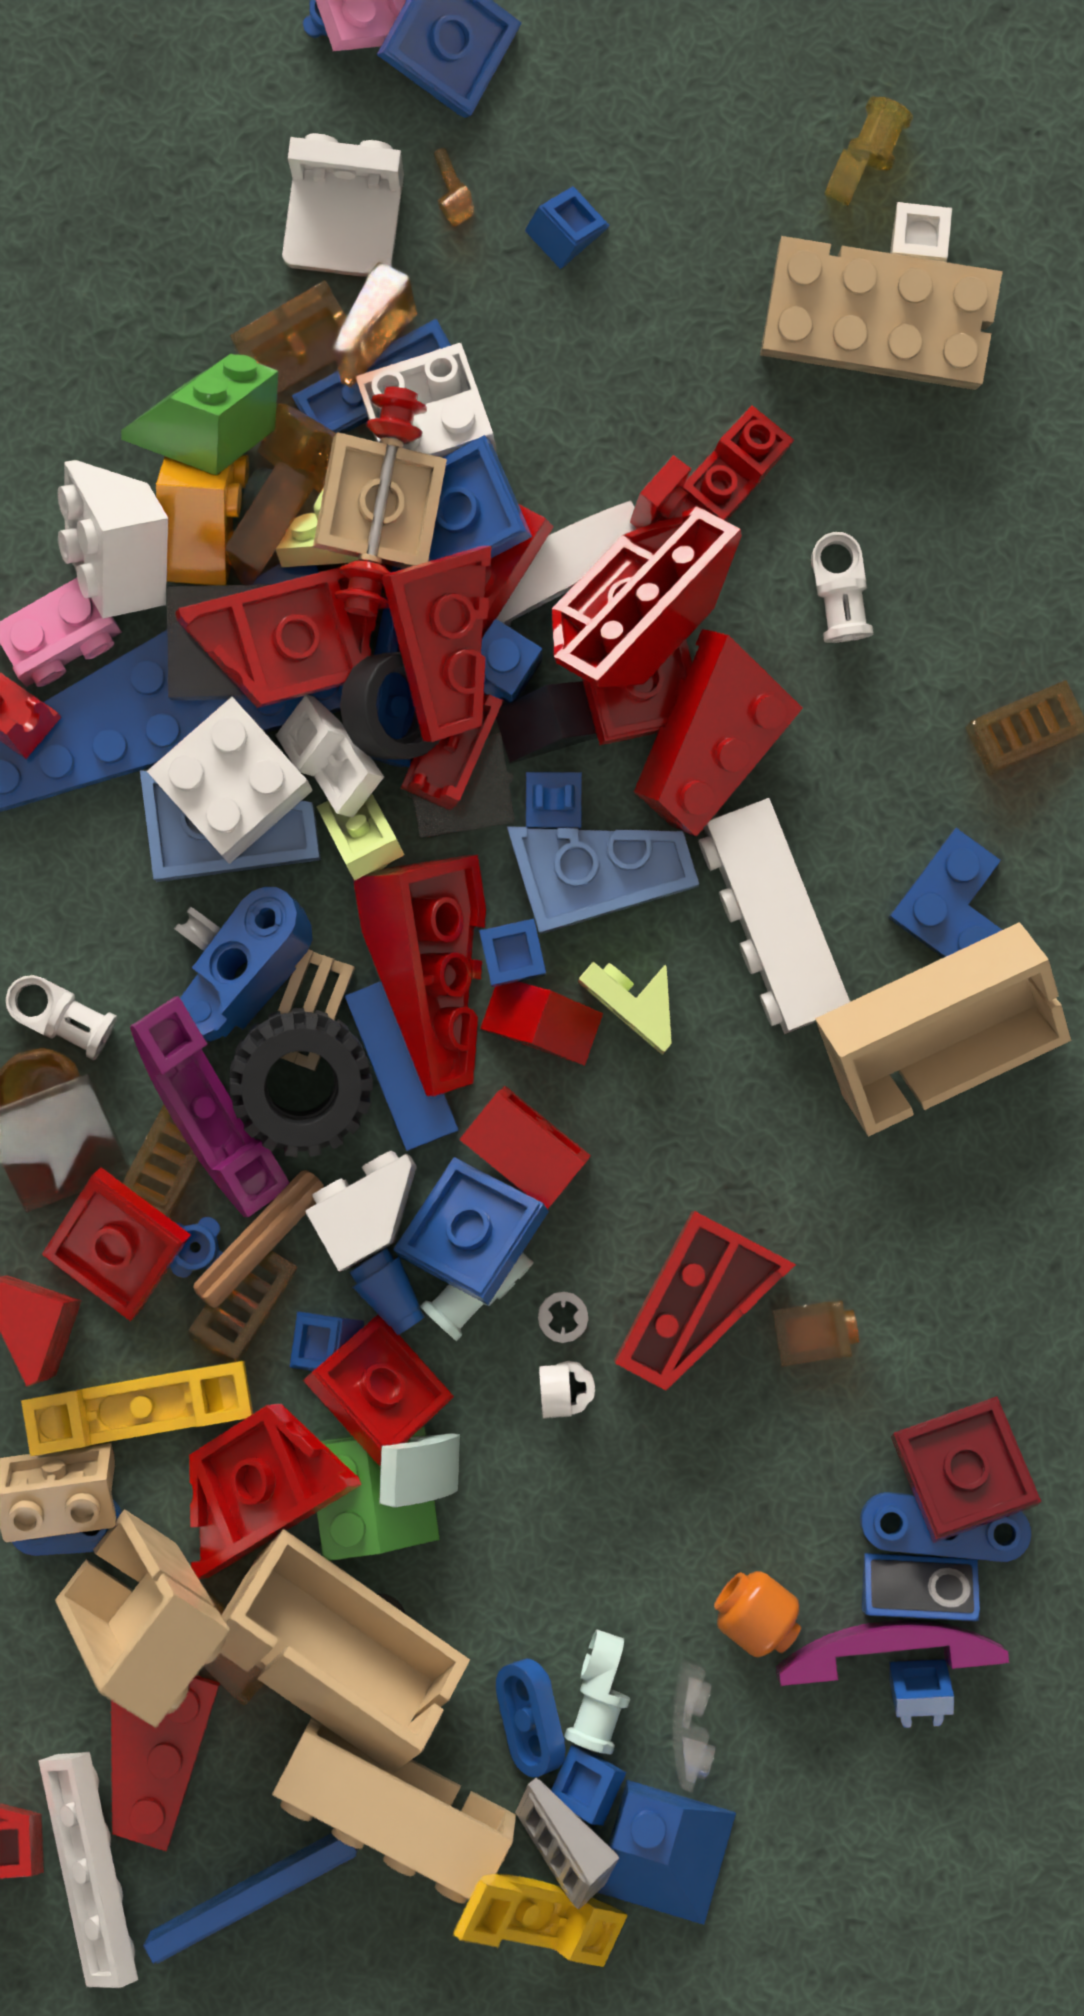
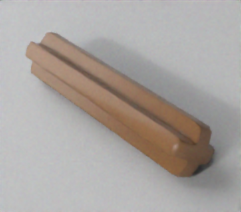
(258, 1239)

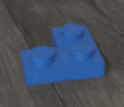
(938, 901)

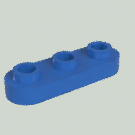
(915, 1538)

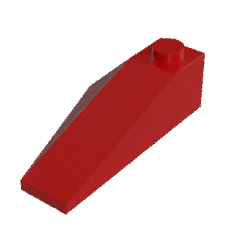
(421, 942)

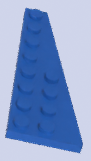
(126, 722)

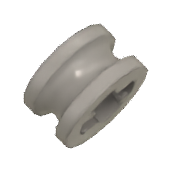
(198, 929)
(580, 1317)

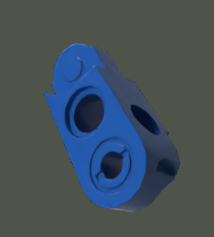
(266, 932)

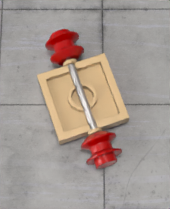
(379, 501)

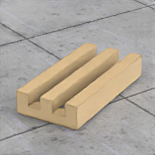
(325, 965)

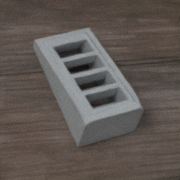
(566, 1843)

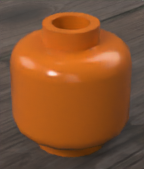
(758, 1614)

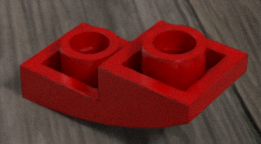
(737, 464)

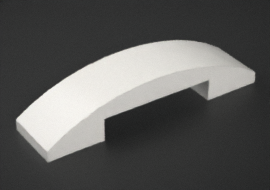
(566, 559)

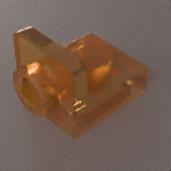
(814, 1332)

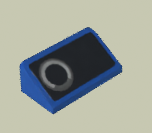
(920, 1587)

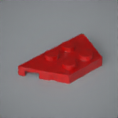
(282, 636)
(257, 1483)

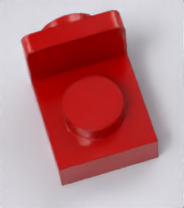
(663, 495)

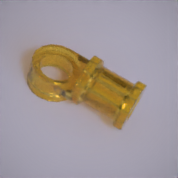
(871, 148)

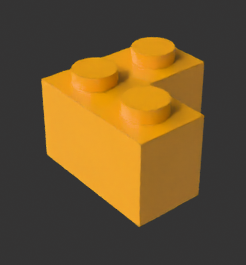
(200, 518)

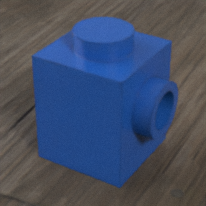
(509, 661)

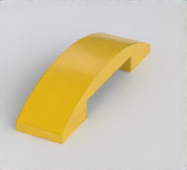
(137, 1408)
(539, 1916)

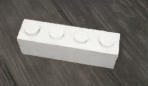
(775, 916)

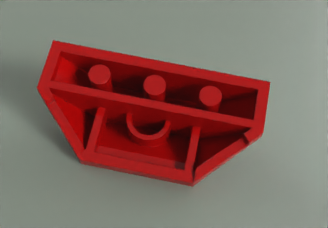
(643, 598)

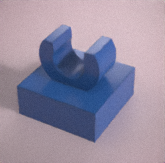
(553, 800)
(512, 952)
(921, 1690)
(588, 1784)

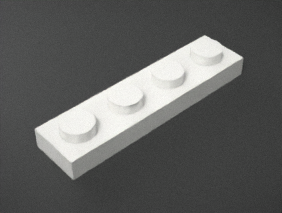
(88, 1870)

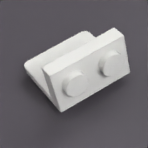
(342, 205)

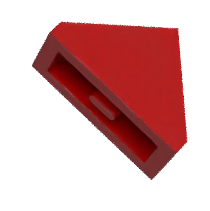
(542, 1020)

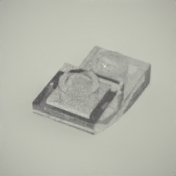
(690, 1741)

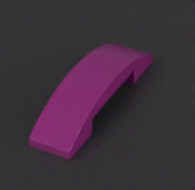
(203, 1109)
(818, 1659)

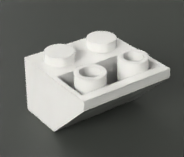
(446, 388)
(113, 539)
(365, 1215)

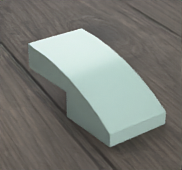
(419, 1470)

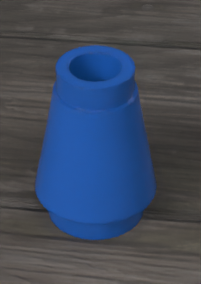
(388, 1290)

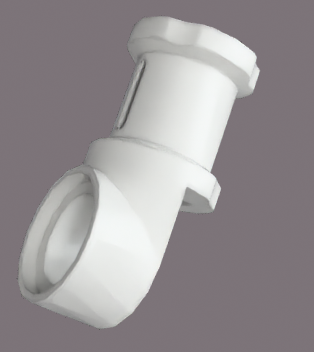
(842, 587)
(58, 1014)
(556, 1389)

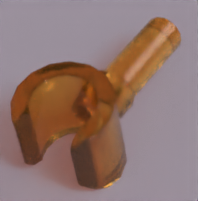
(457, 203)

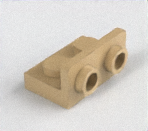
(57, 1493)

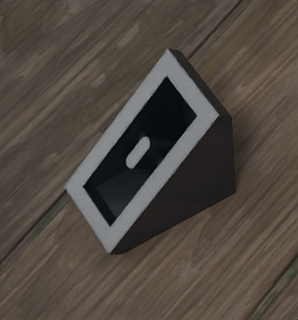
(546, 721)

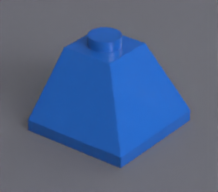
(667, 1851)

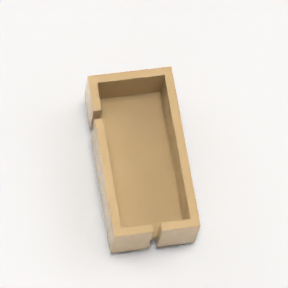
(880, 313)
(945, 1027)
(144, 1640)
(340, 1652)
(396, 1813)

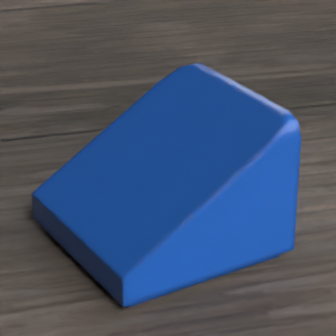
(565, 226)
(319, 1337)

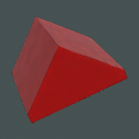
(35, 1326)

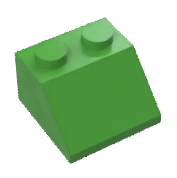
(211, 416)
(359, 1523)

